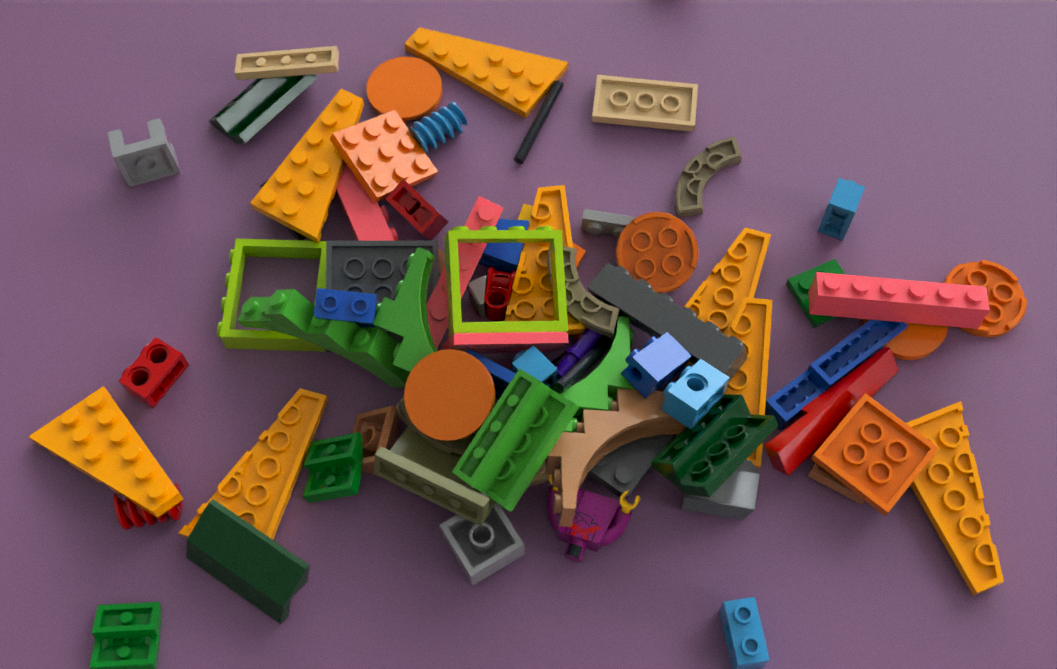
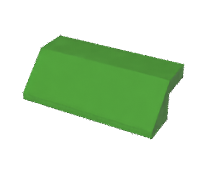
(515, 439)

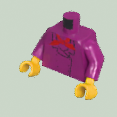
(595, 522)

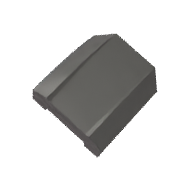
(732, 499)

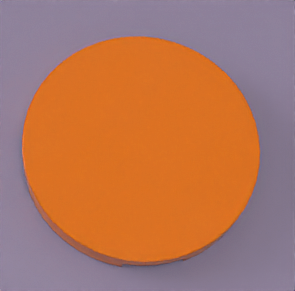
(406, 86)
(658, 251)
(1003, 291)
(916, 341)
(449, 395)

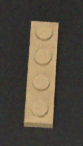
(287, 63)

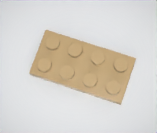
(645, 103)

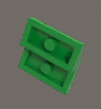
(334, 467)
(126, 636)

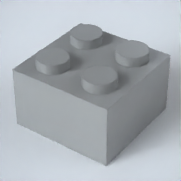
(484, 547)

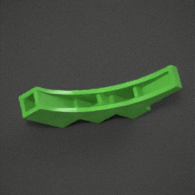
(408, 313)
(294, 315)
(601, 385)

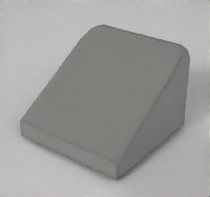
(476, 294)

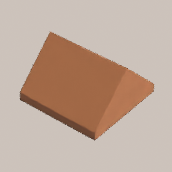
(377, 429)

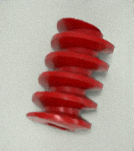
(131, 514)

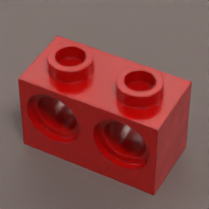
(416, 210)
(159, 375)

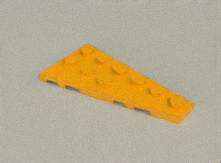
(501, 73)
(309, 175)
(731, 281)
(531, 289)
(753, 328)
(107, 448)
(266, 476)
(953, 498)

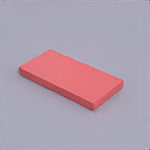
(506, 342)

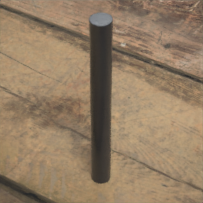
(538, 122)
(588, 359)

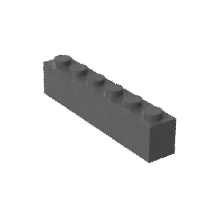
(659, 314)

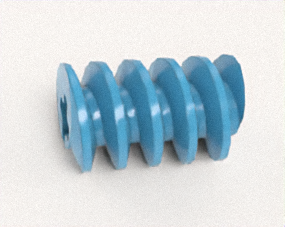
(438, 125)

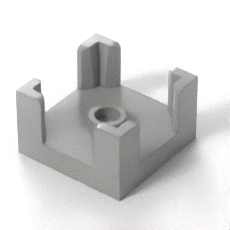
(144, 159)

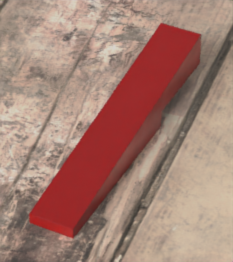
(827, 411)

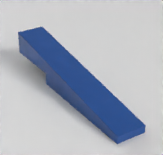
(830, 369)

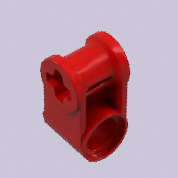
(498, 290)

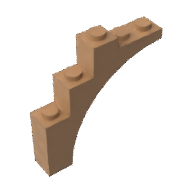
(597, 436)

